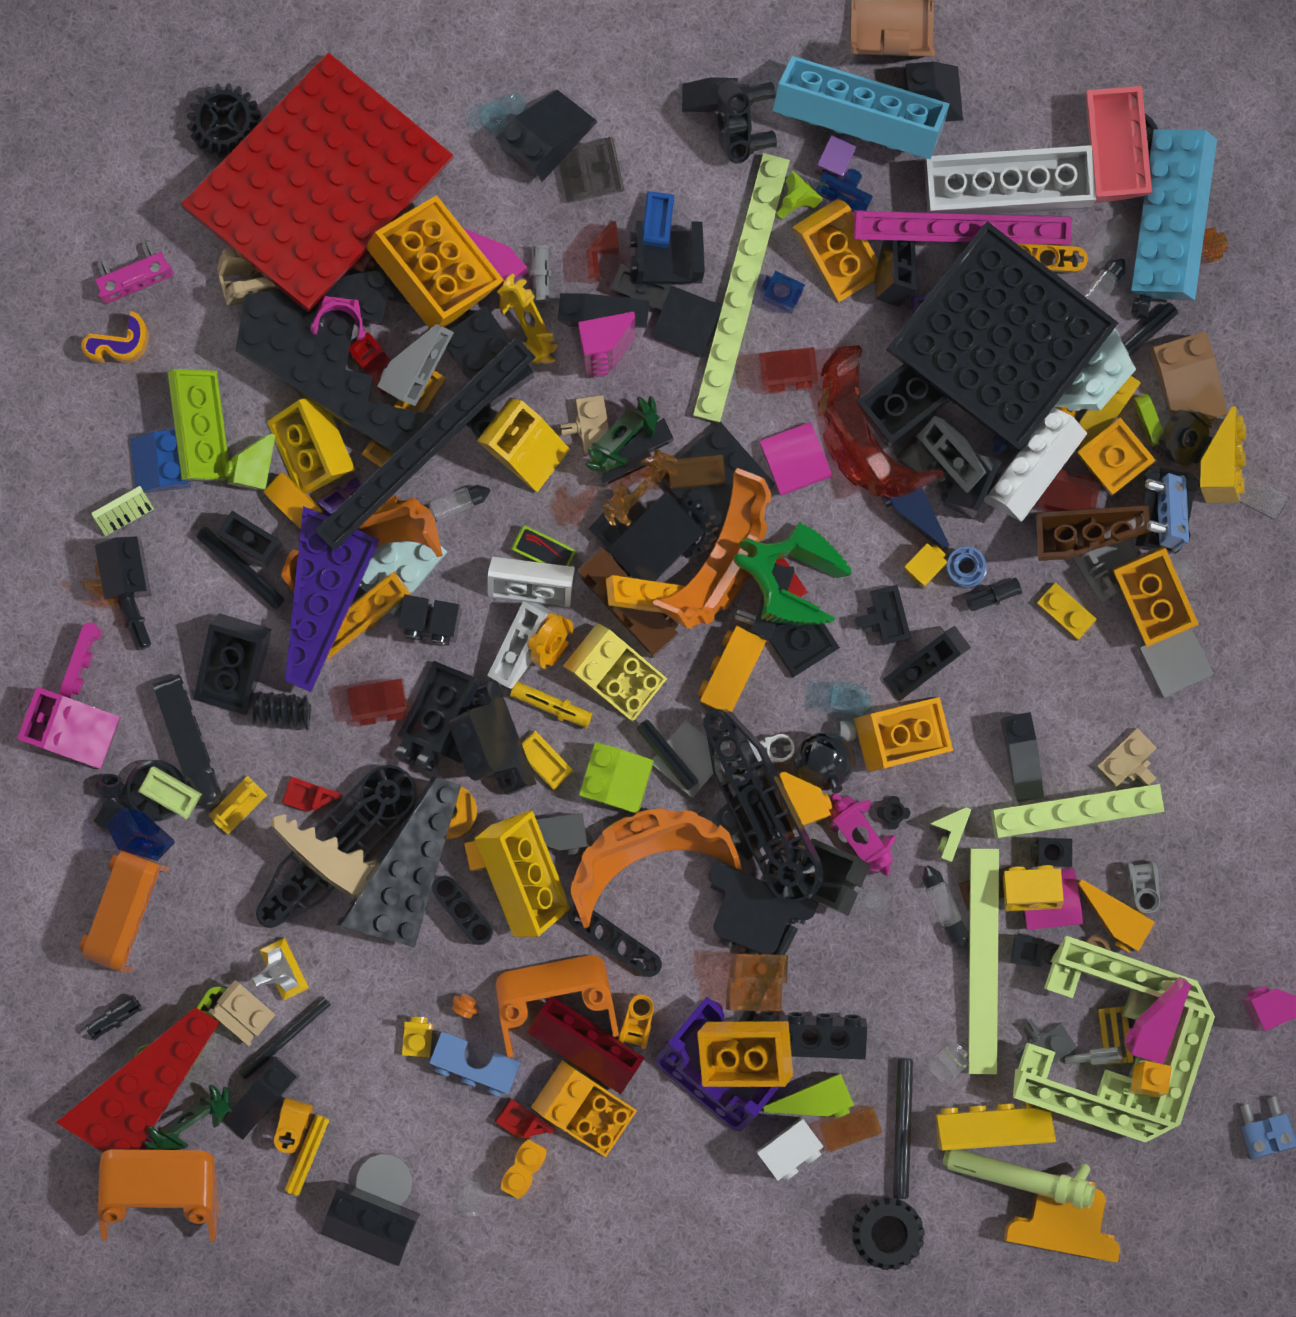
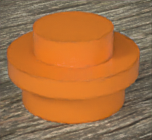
(465, 1005)

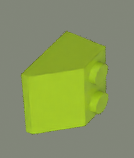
(616, 778)

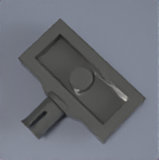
(1055, 1039)

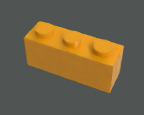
(731, 669)

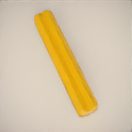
(307, 1155)

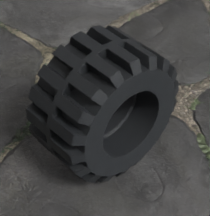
(888, 1258)

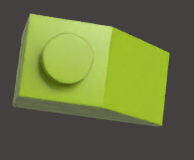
(251, 465)

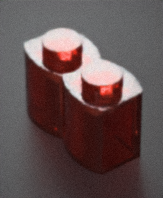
(378, 701)

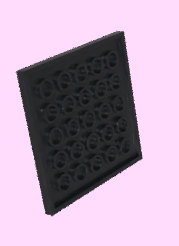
(1002, 336)

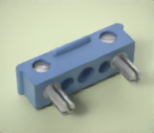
(1172, 511)

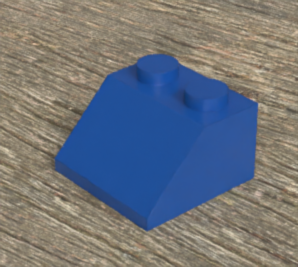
(157, 462)

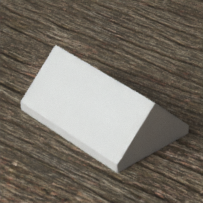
(530, 581)

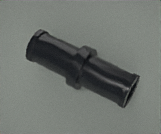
(113, 1017)

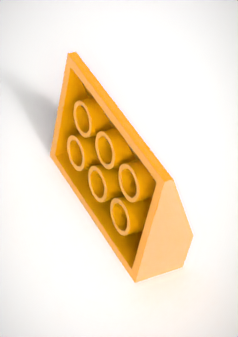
(434, 263)

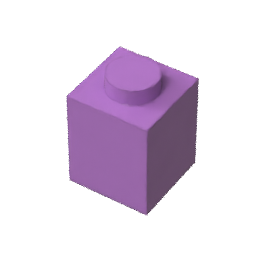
(836, 156)

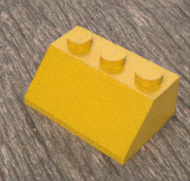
(310, 445)

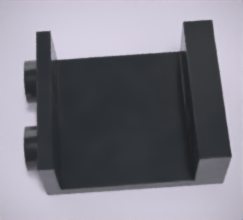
(676, 264)

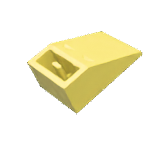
(615, 671)

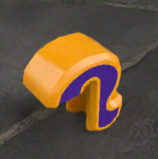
(119, 348)

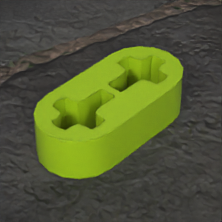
(1148, 419)

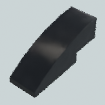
(637, 450)

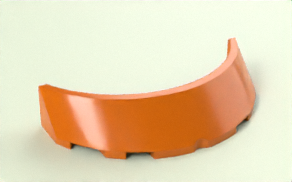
(391, 523)
(720, 578)
(639, 837)

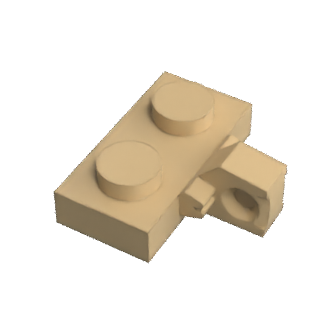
(1129, 760)

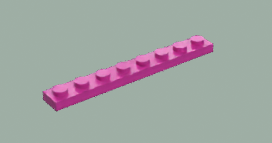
(959, 226)

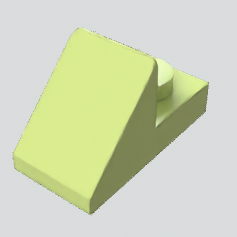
(954, 825)

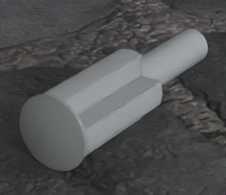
(1097, 1056)

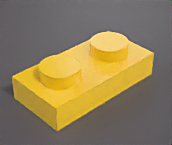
(1066, 611)

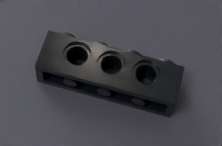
(823, 1045)

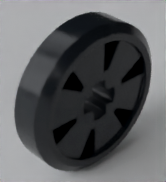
(142, 803)

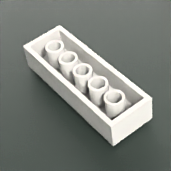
(1010, 181)

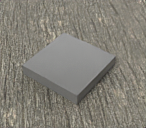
(1176, 662)
(694, 752)

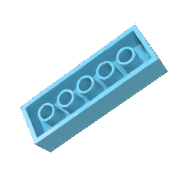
(860, 107)
(1174, 214)

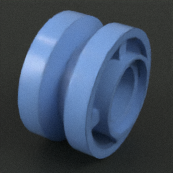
(966, 554)

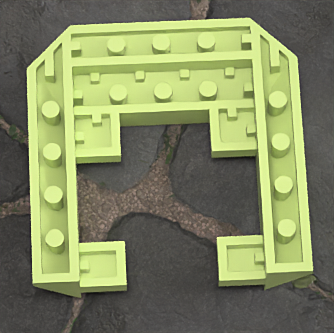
(1114, 1105)

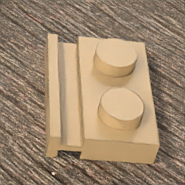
(242, 1013)

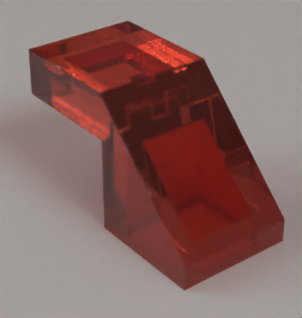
(605, 244)

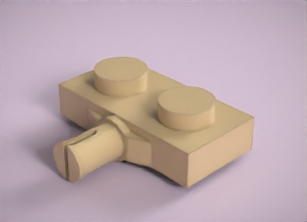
(590, 421)

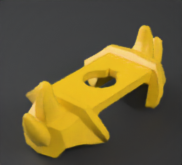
(538, 338)

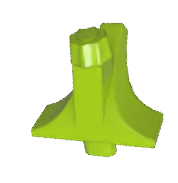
(799, 194)

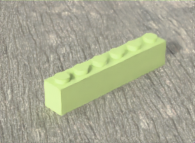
(1077, 811)

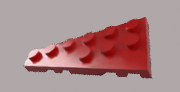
(138, 1094)

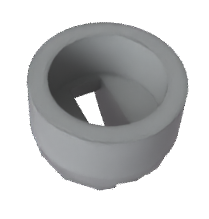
(847, 730)

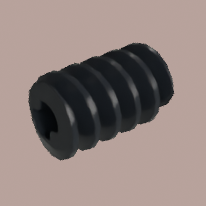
(281, 710)

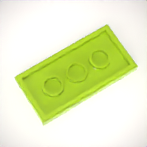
(198, 424)

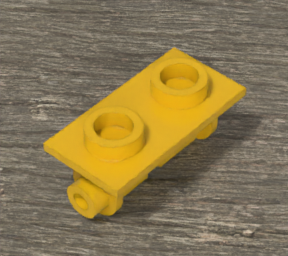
(237, 805)

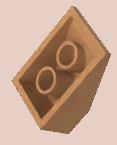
(1189, 376)

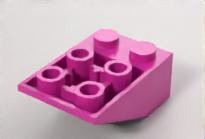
(68, 728)

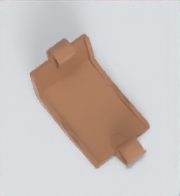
(892, 27)

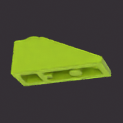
(820, 1099)

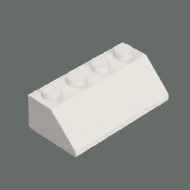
(1035, 465)

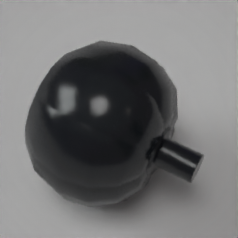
(825, 760)

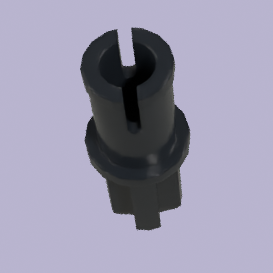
(994, 594)
(134, 623)

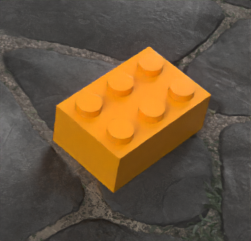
(1155, 596)
(745, 1054)

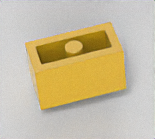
(1032, 889)

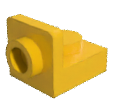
(417, 1037)

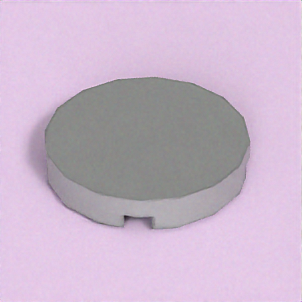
(386, 1178)

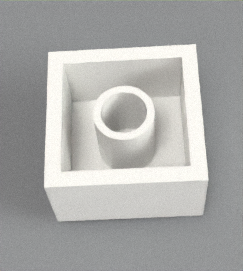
(790, 1149)

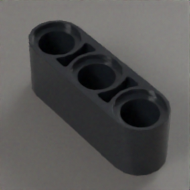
(459, 896)

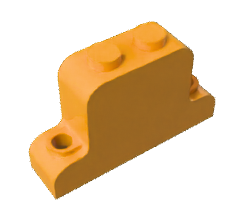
(1065, 1228)

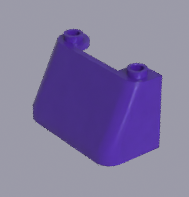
(681, 1063)

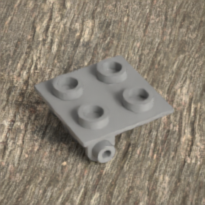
(1097, 567)

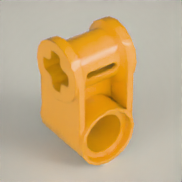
(637, 1023)
(294, 1119)

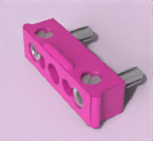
(133, 277)

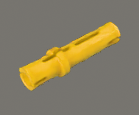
(582, 716)

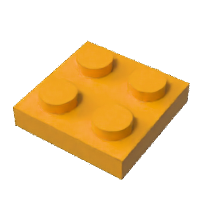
(1115, 456)

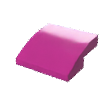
(795, 459)
(1069, 913)

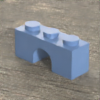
(450, 1057)

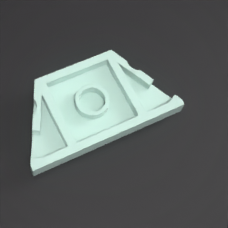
(1100, 377)

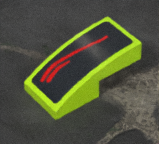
(541, 548)

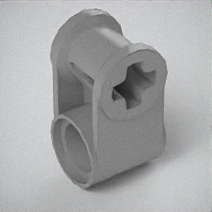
(1144, 885)

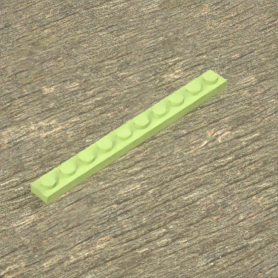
(741, 288)

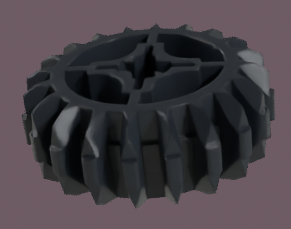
(232, 111)

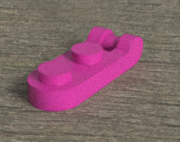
(80, 659)

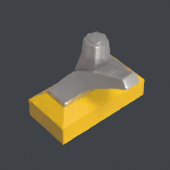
(281, 970)

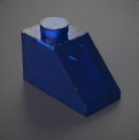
(139, 834)

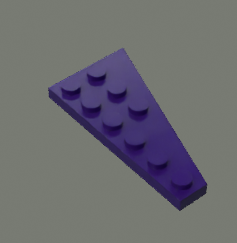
(322, 596)

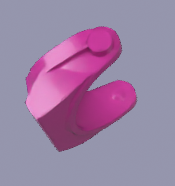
(347, 305)

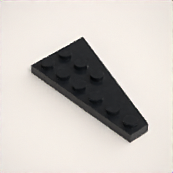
(403, 877)

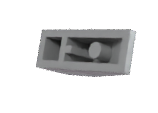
(411, 369)

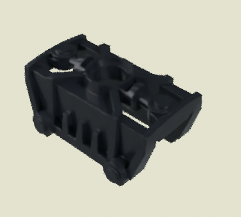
(1151, 500)

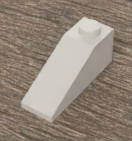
(514, 653)

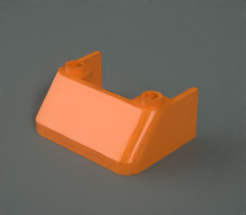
(121, 911)
(551, 980)
(158, 1181)

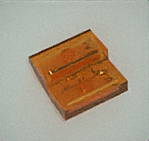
(756, 982)

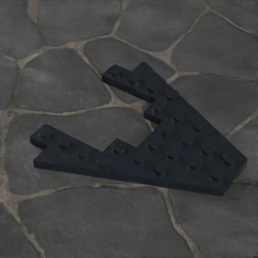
(279, 340)

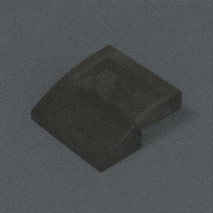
(591, 171)

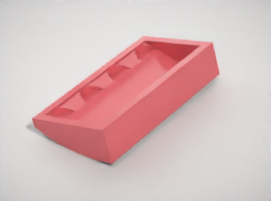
(1118, 143)

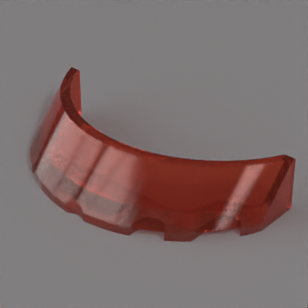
(850, 438)

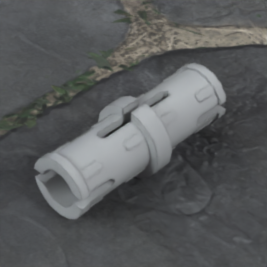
(540, 273)

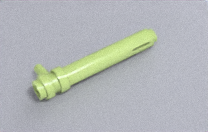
(1060, 1188)

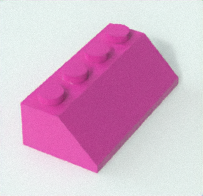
(605, 342)

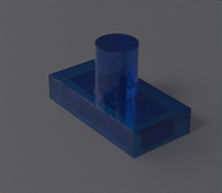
(845, 190)

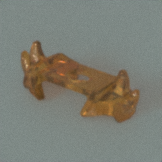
(622, 501)

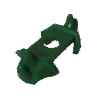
(605, 450)
(168, 1135)

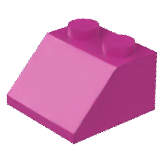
(1269, 1007)

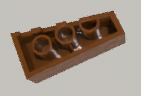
(648, 627)

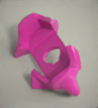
(846, 817)

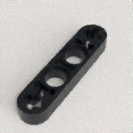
(613, 942)

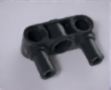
(735, 119)

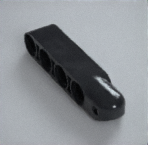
(187, 740)

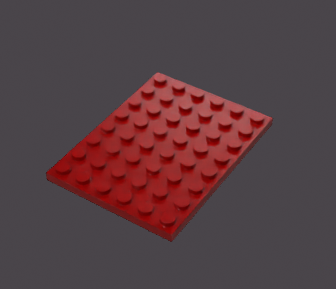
(317, 181)

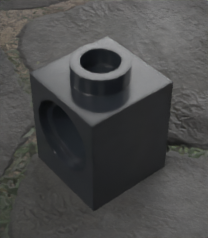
(1064, 848)

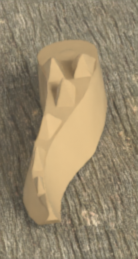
(337, 868)

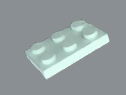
(409, 561)

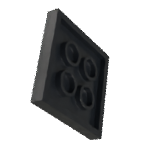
(718, 497)

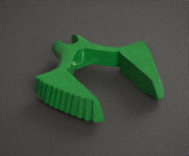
(805, 546)

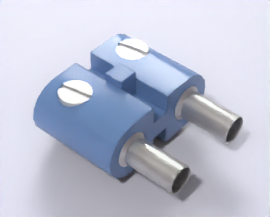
(1267, 1135)

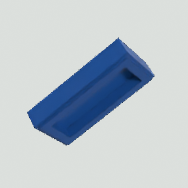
(657, 219)

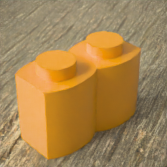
(527, 1162)

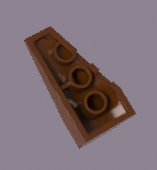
(1081, 531)

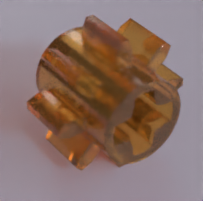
(1214, 245)

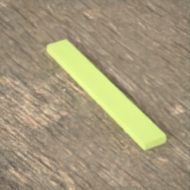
(983, 961)

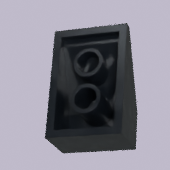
(545, 133)
(231, 663)

